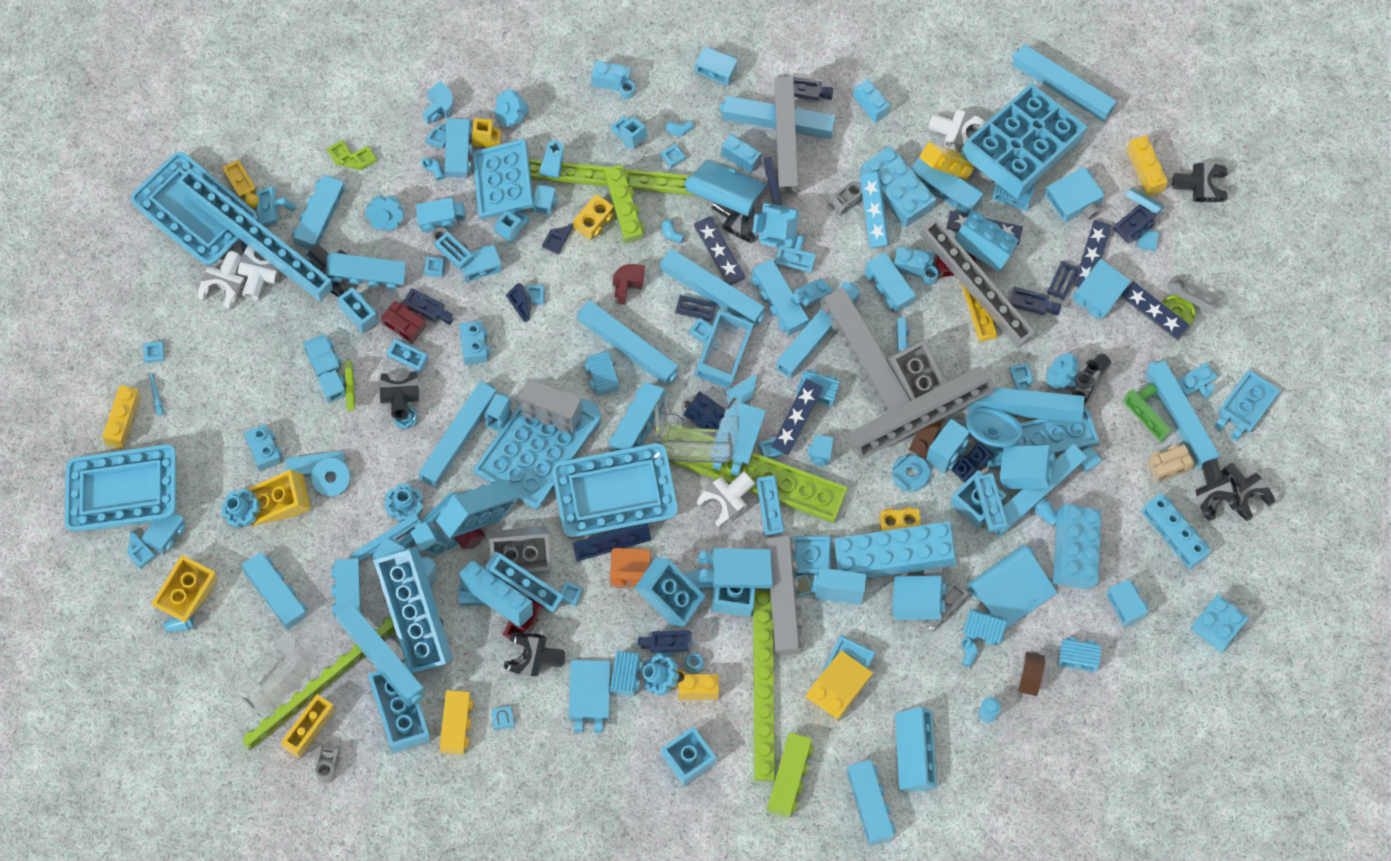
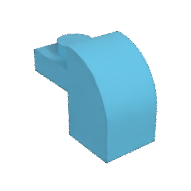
(441, 101)
(630, 131)
(511, 224)

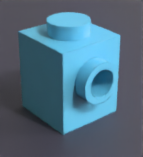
(544, 199)
(332, 386)
(820, 450)

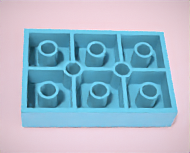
(1024, 140)

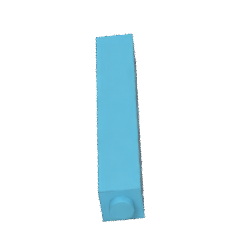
(1063, 82)
(763, 115)
(711, 287)
(810, 337)
(628, 343)
(1033, 404)
(1181, 413)
(457, 434)
(1027, 498)
(380, 655)

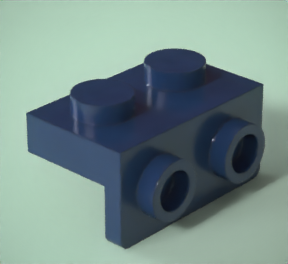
(1133, 224)
(705, 412)

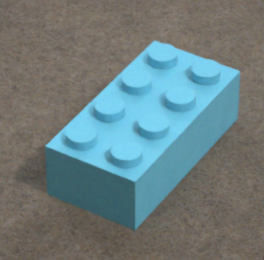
(900, 187)
(477, 508)
(1077, 546)
(402, 724)

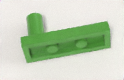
(1137, 404)

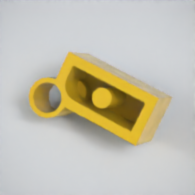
(698, 686)

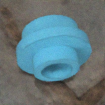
(694, 656)

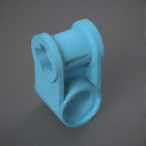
(552, 161)

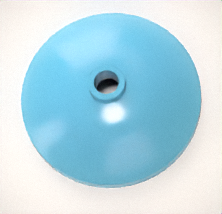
(994, 427)

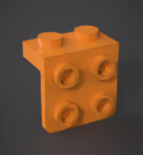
(628, 566)

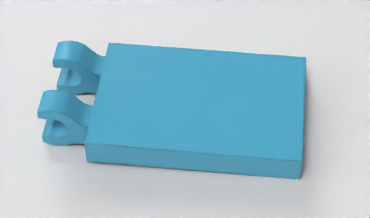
(1247, 404)
(749, 427)
(737, 568)
(589, 693)

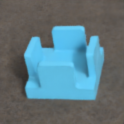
(776, 225)

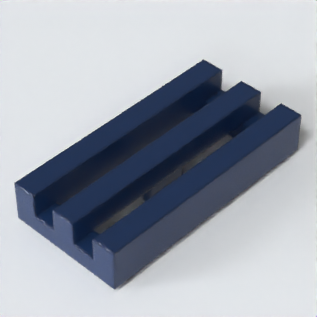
(1057, 293)
(695, 308)

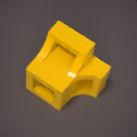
(485, 133)

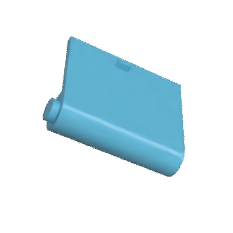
(725, 187)
(1013, 586)

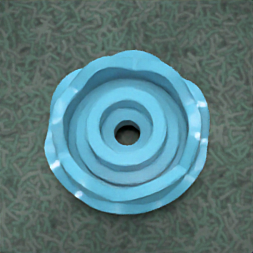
(409, 422)

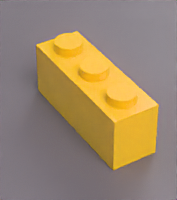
(946, 160)
(1147, 165)
(121, 416)
(456, 722)
(308, 726)

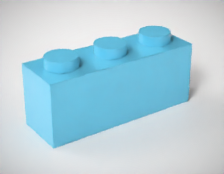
(457, 148)
(889, 283)
(346, 584)

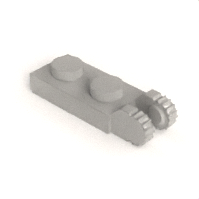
(1193, 294)
(953, 598)

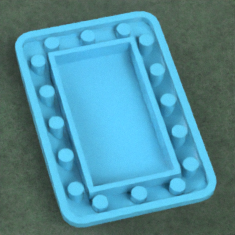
(179, 216)
(120, 488)
(614, 490)

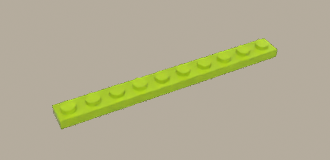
(594, 176)
(763, 687)
(312, 688)

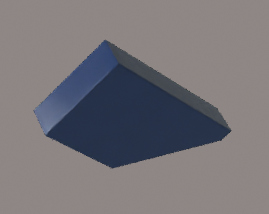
(556, 238)
(520, 300)

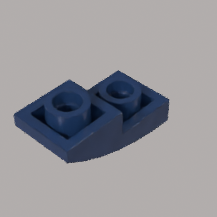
(974, 461)

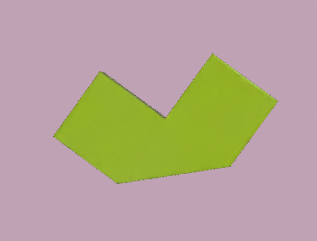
(358, 160)
(349, 376)

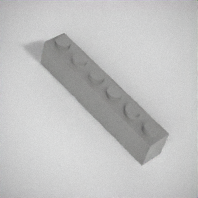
(784, 596)

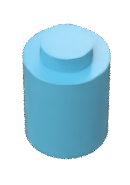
(989, 709)

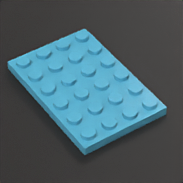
(528, 451)

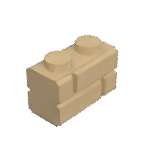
(1170, 462)

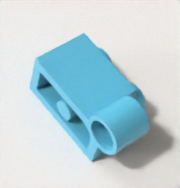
(613, 77)
(439, 214)
(916, 263)
(431, 539)

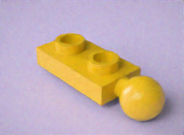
(241, 183)

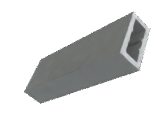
(785, 134)

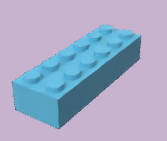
(897, 550)
(413, 610)

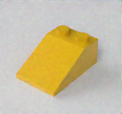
(281, 497)
(185, 589)
(839, 685)

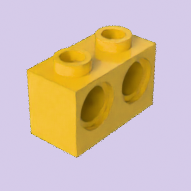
(590, 215)
(899, 518)

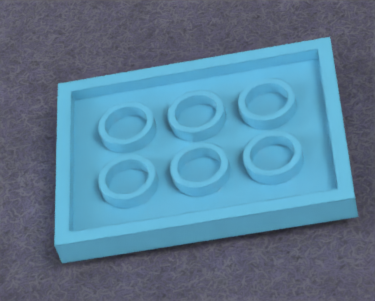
(503, 179)

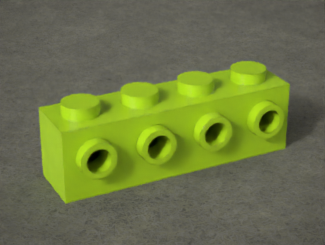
(621, 198)

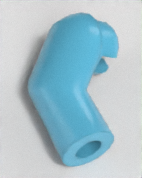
(678, 129)
(433, 166)
(669, 232)
(970, 650)

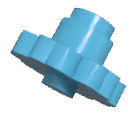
(510, 108)
(384, 212)
(1063, 371)
(403, 502)
(240, 508)
(660, 675)

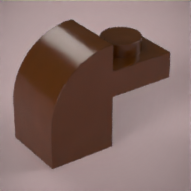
(925, 437)
(1031, 673)

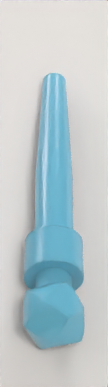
(157, 403)

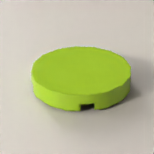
(1180, 307)

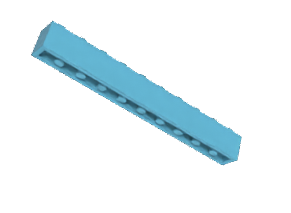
(255, 235)

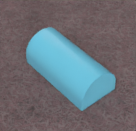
(407, 355)

